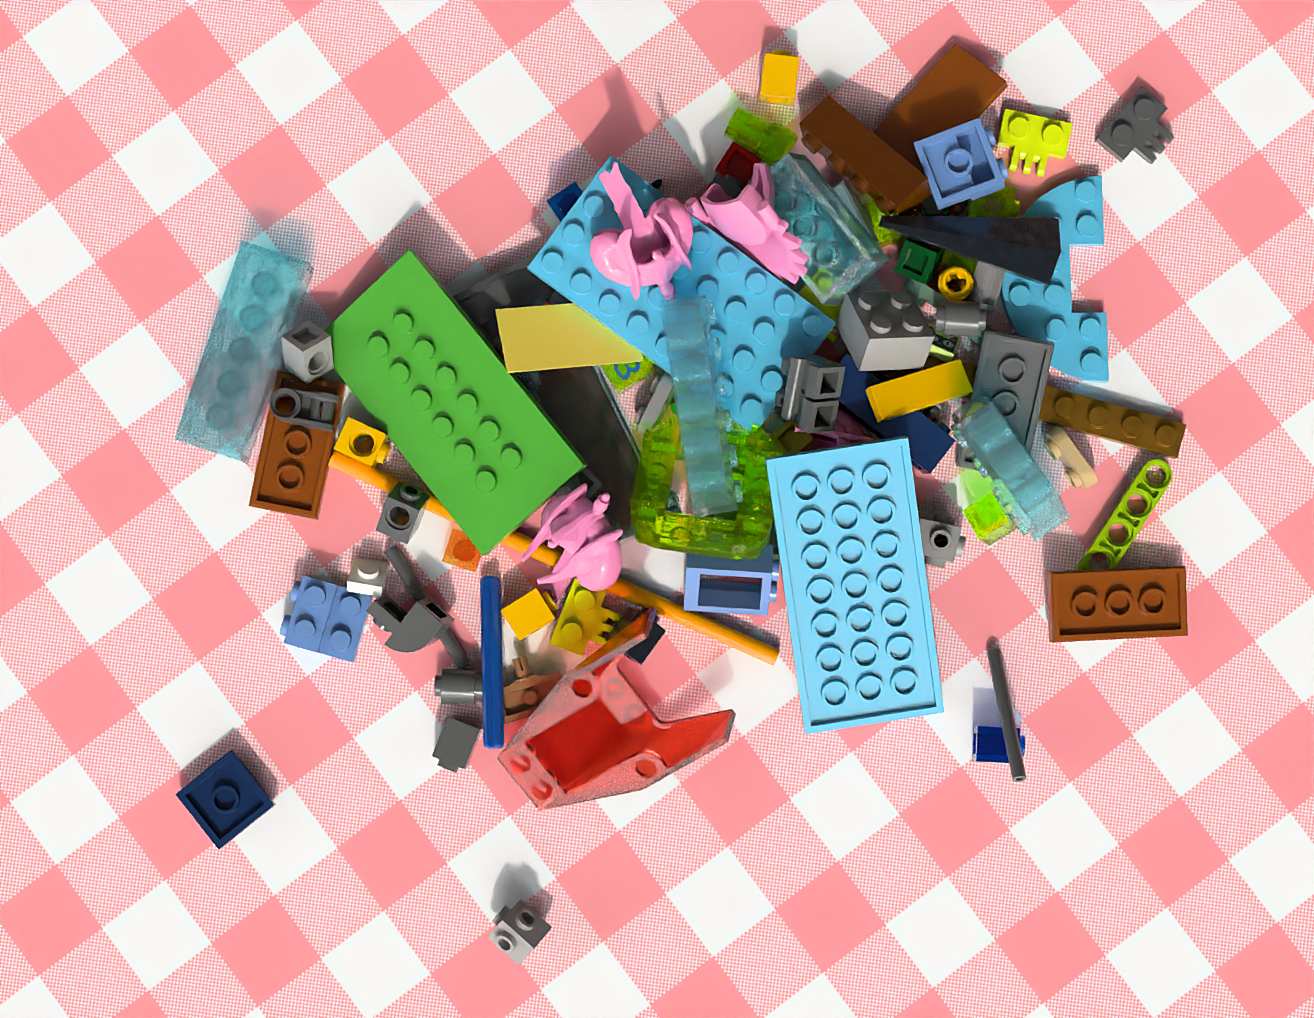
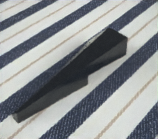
(1011, 244)

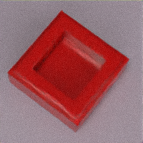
(738, 163)

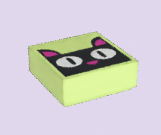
(943, 345)

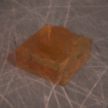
(461, 552)

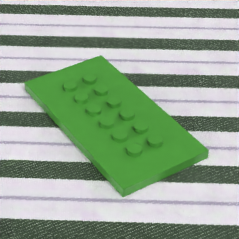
(450, 403)

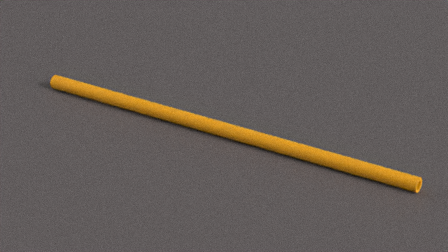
(551, 557)

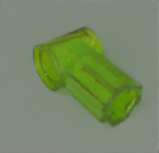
(765, 139)

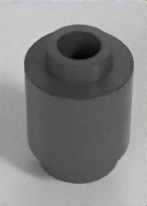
(960, 318)
(458, 686)

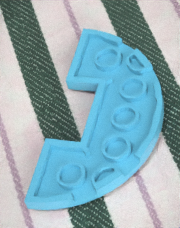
(1046, 310)

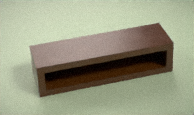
(864, 159)

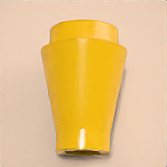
(958, 276)

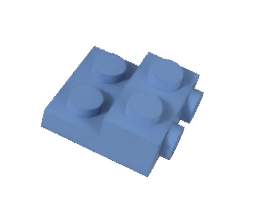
(961, 163)
(326, 618)

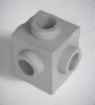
(953, 544)
(518, 931)

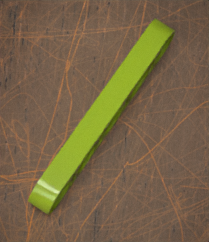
(1123, 516)

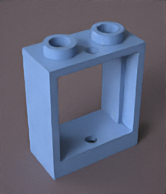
(731, 596)

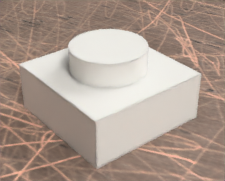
(368, 577)

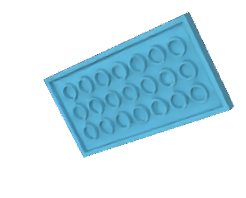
(754, 311)
(855, 584)

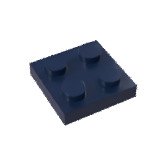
(225, 799)

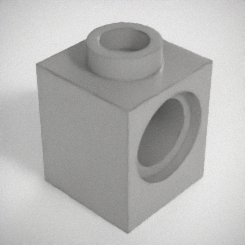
(307, 352)

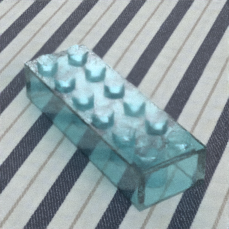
(244, 352)
(699, 405)

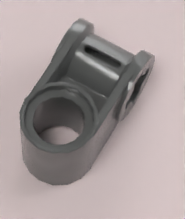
(307, 408)

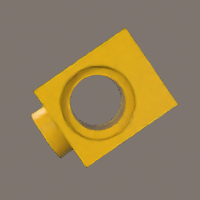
(779, 78)
(352, 432)
(530, 613)

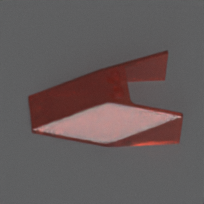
(601, 737)

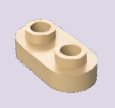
(1078, 470)

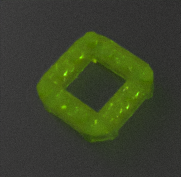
(700, 534)

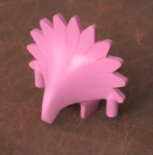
(753, 225)

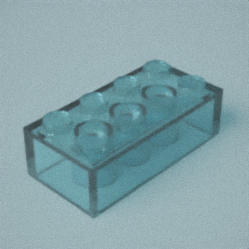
(832, 237)
(1010, 465)

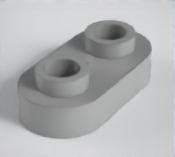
(652, 415)

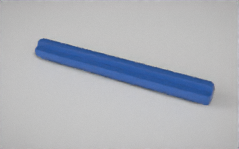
(492, 662)

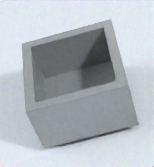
(884, 330)

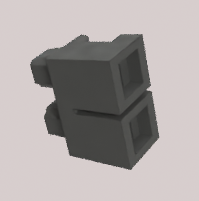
(810, 392)

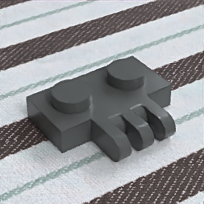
(1136, 129)

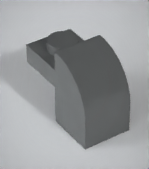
(411, 630)

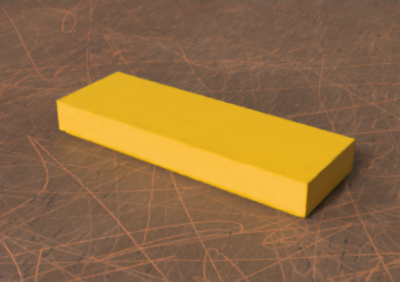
(918, 390)

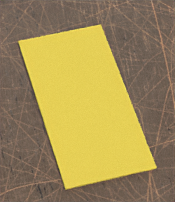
(558, 339)

